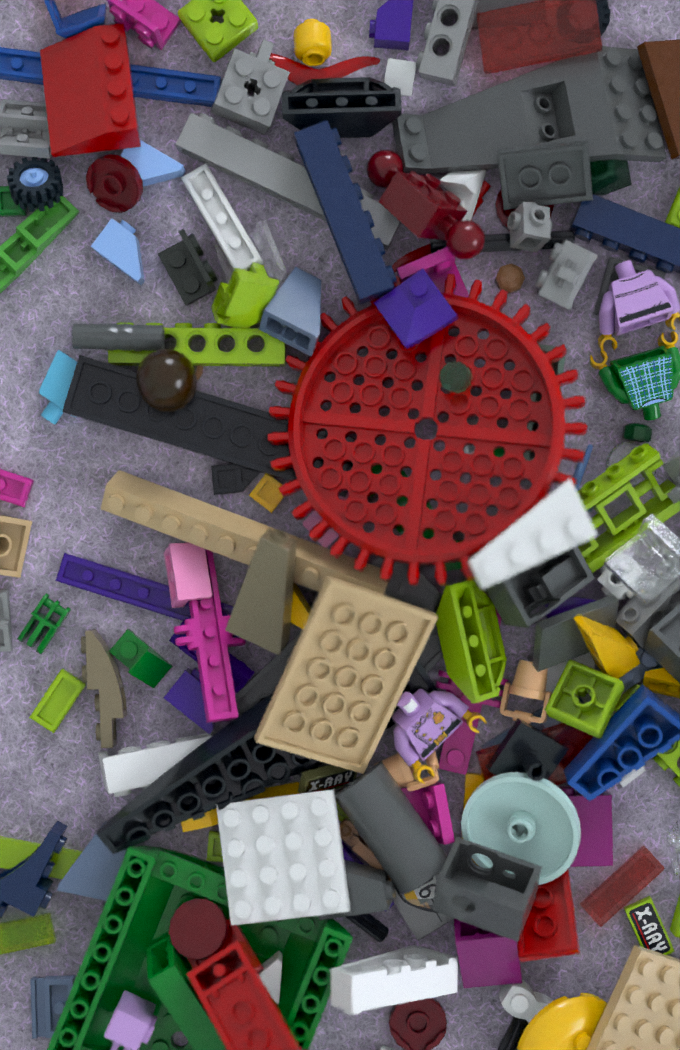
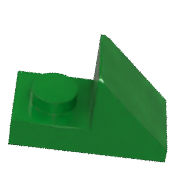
(140, 659)

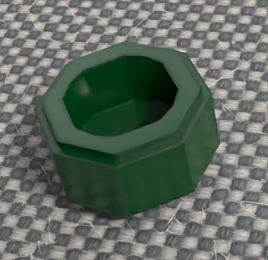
(637, 432)

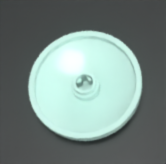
(524, 821)

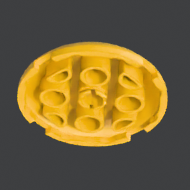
(564, 1024)

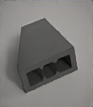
(367, 890)

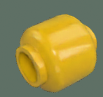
(312, 42)

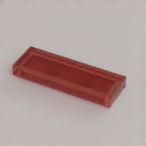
(622, 886)

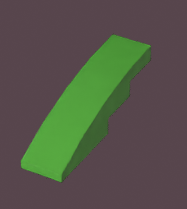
(32, 239)

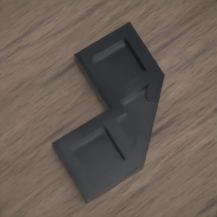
(231, 478)

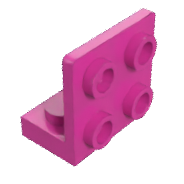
(147, 19)
(437, 267)
(433, 809)

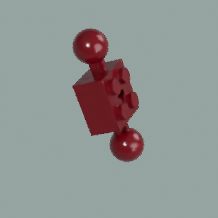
(424, 205)

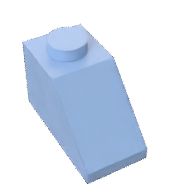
(153, 164)
(121, 249)

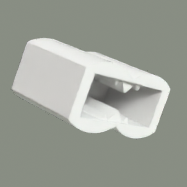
(521, 1000)

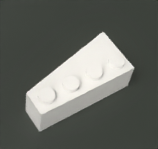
(540, 534)
(139, 767)
(393, 979)

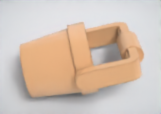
(528, 684)
(404, 774)

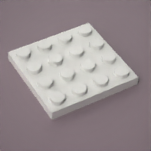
(283, 857)

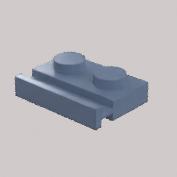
(47, 1002)

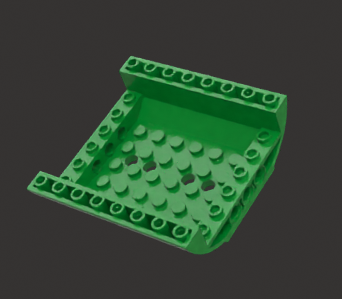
(139, 914)

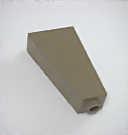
(266, 594)

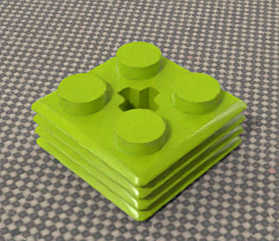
(214, 37)
(578, 681)

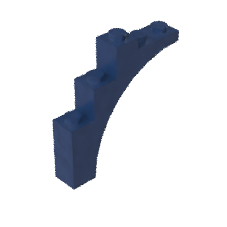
(27, 883)

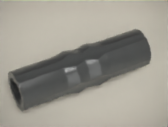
(118, 337)

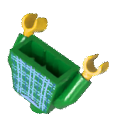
(644, 377)

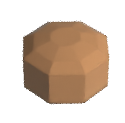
(510, 278)

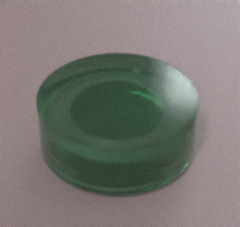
(455, 377)

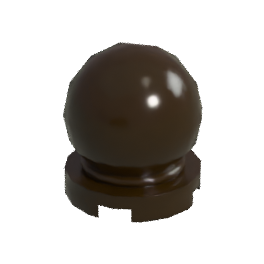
(166, 380)

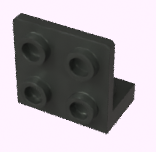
(190, 275)

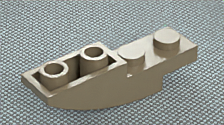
(103, 675)

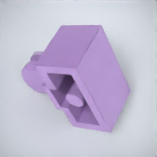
(131, 1022)

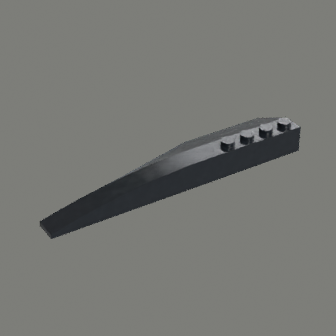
(217, 773)

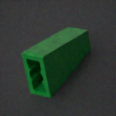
(169, 979)

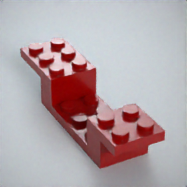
(238, 997)

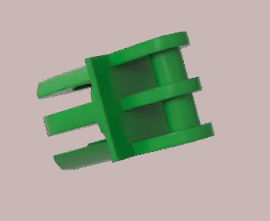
(44, 622)

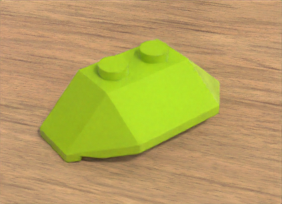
(471, 640)

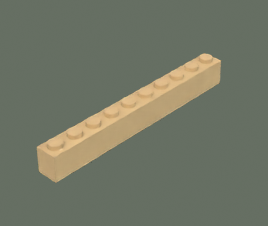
(224, 531)

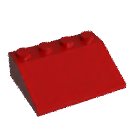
(90, 92)

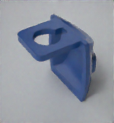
(78, 21)

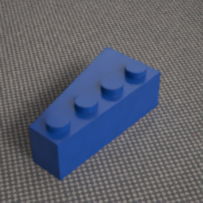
(631, 738)

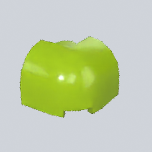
(244, 298)

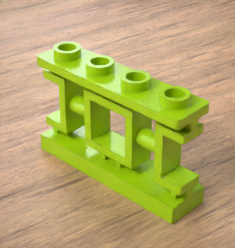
(628, 522)

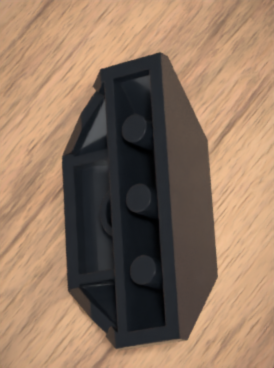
(349, 104)

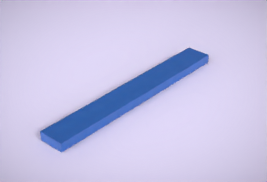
(147, 81)

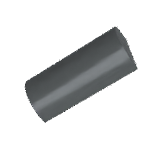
(391, 828)

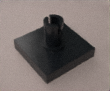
(527, 751)

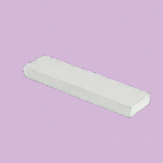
(221, 218)

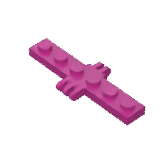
(207, 636)
(458, 746)

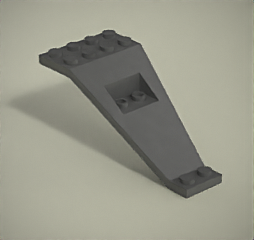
(581, 98)

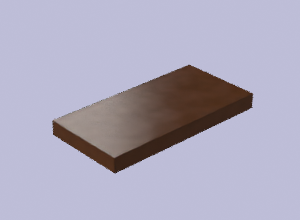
(662, 73)

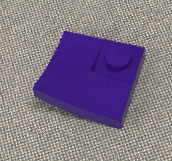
(416, 309)

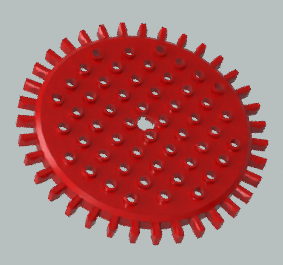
(340, 357)

